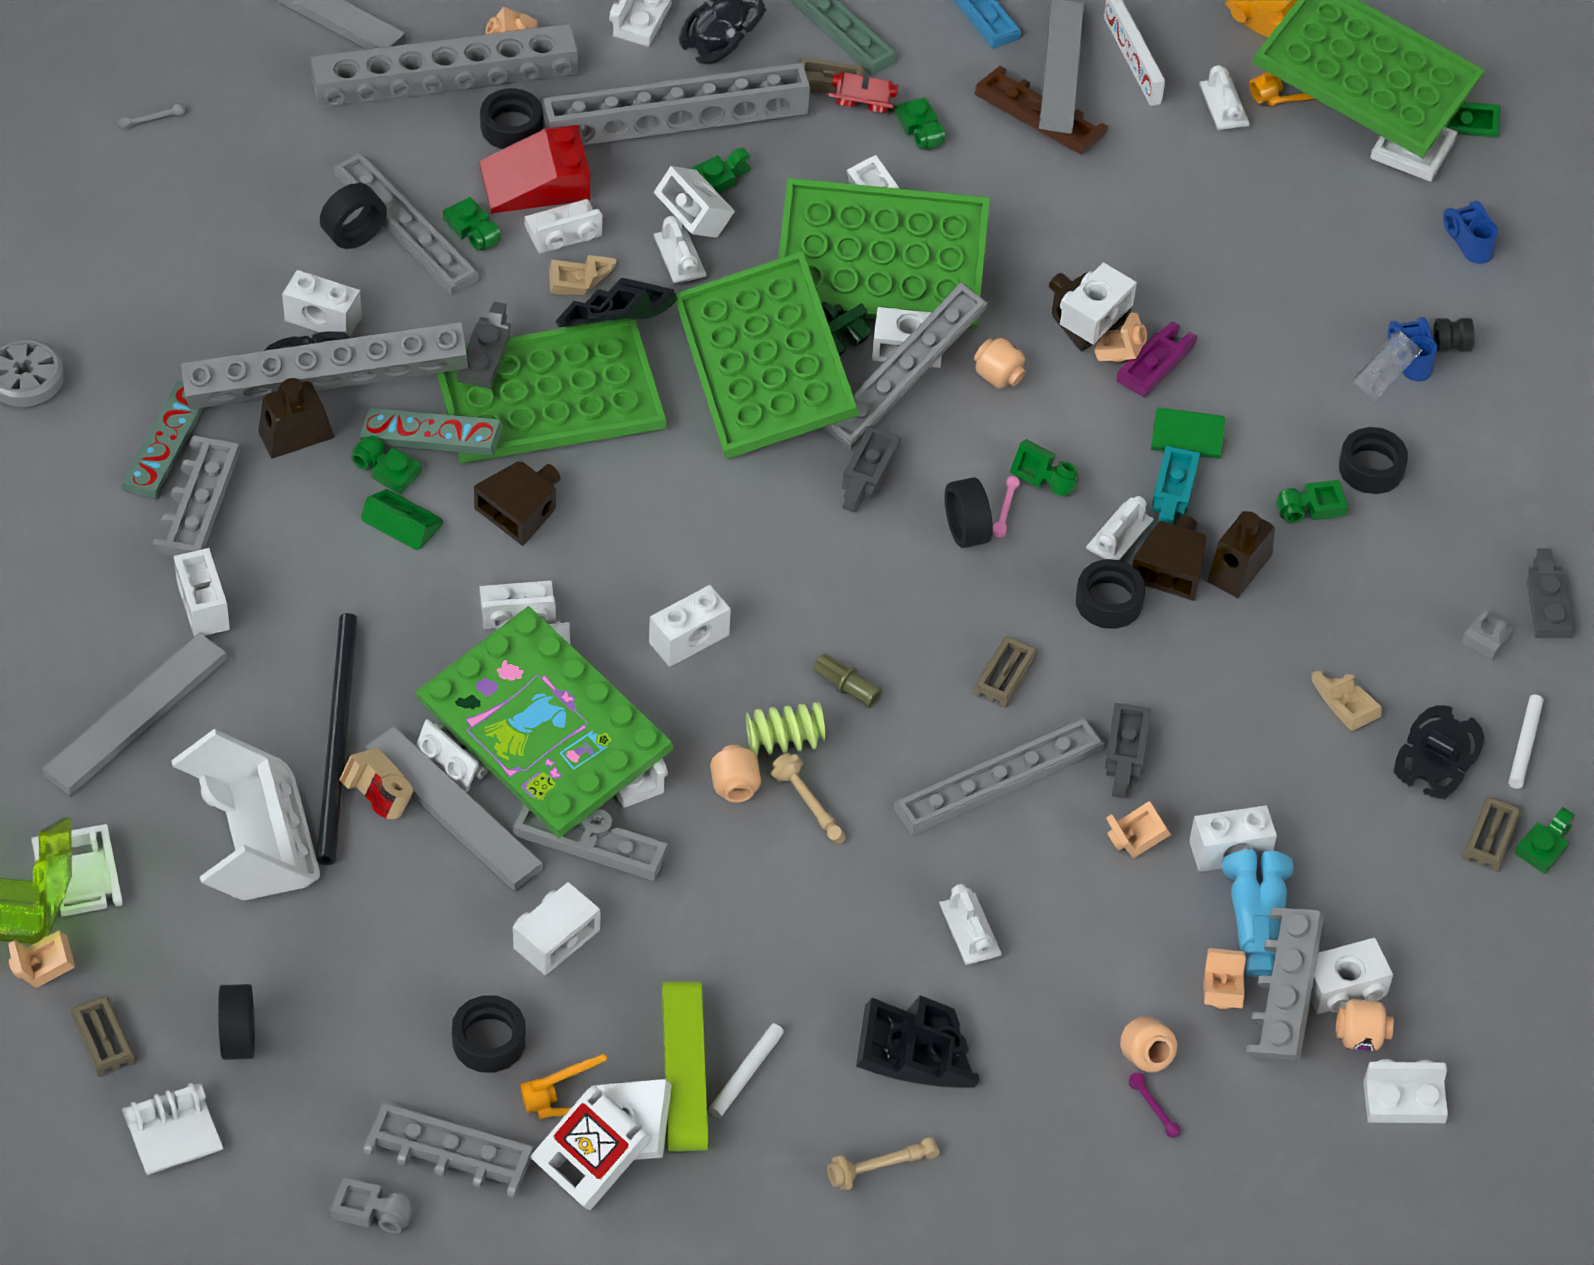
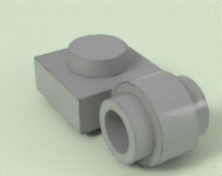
(361, 1201)

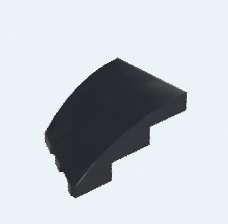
(623, 302)
(915, 1044)

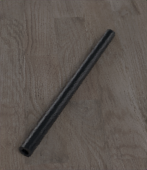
(337, 739)

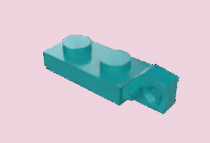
(1175, 483)

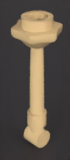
(787, 769)
(843, 1172)

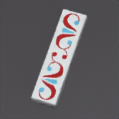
(1135, 51)

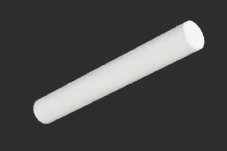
(1526, 741)
(746, 1071)

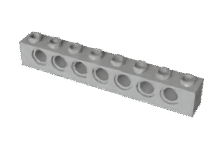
(444, 65)
(682, 104)
(325, 364)

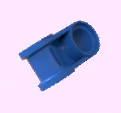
(1472, 231)
(1419, 333)

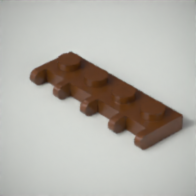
(1026, 104)

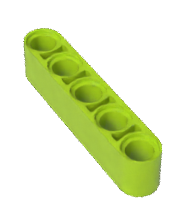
(685, 1065)

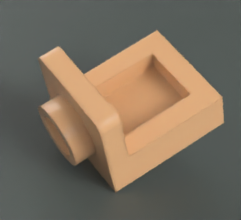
(510, 20)
(1123, 343)
(1138, 830)
(41, 960)
(1224, 978)

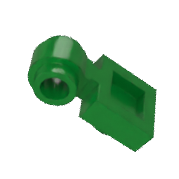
(920, 119)
(471, 221)
(1036, 466)
(392, 470)
(1320, 498)

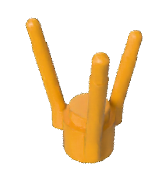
(1267, 88)
(540, 1092)

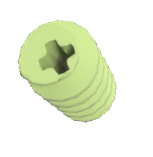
(785, 728)

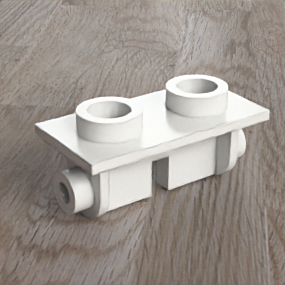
(1223, 100)
(679, 251)
(1121, 530)
(448, 754)
(969, 926)

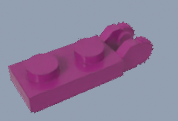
(1155, 360)

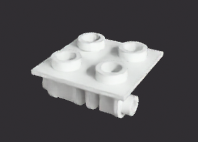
(172, 1128)

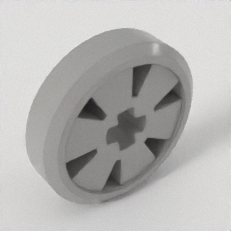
(32, 387)

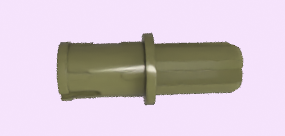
(847, 680)

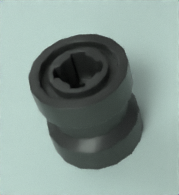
(1454, 334)

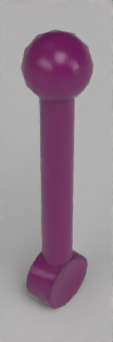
(1136, 1082)

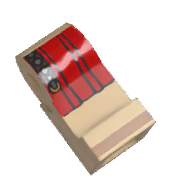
(378, 781)

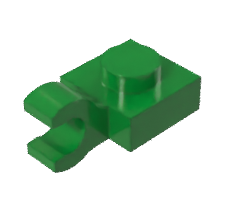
(723, 174)
(1546, 845)

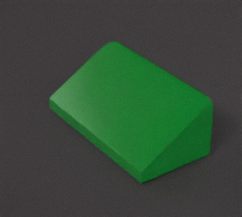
(1476, 120)
(1188, 431)
(400, 518)

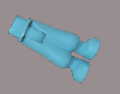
(1254, 901)

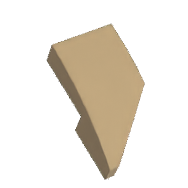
(578, 278)
(1346, 700)

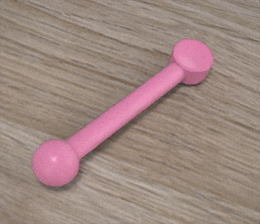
(1000, 527)

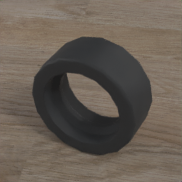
(510, 101)
(343, 204)
(1373, 440)
(968, 512)
(1110, 572)
(236, 1021)
(488, 1059)

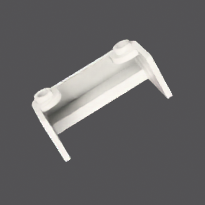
(263, 816)

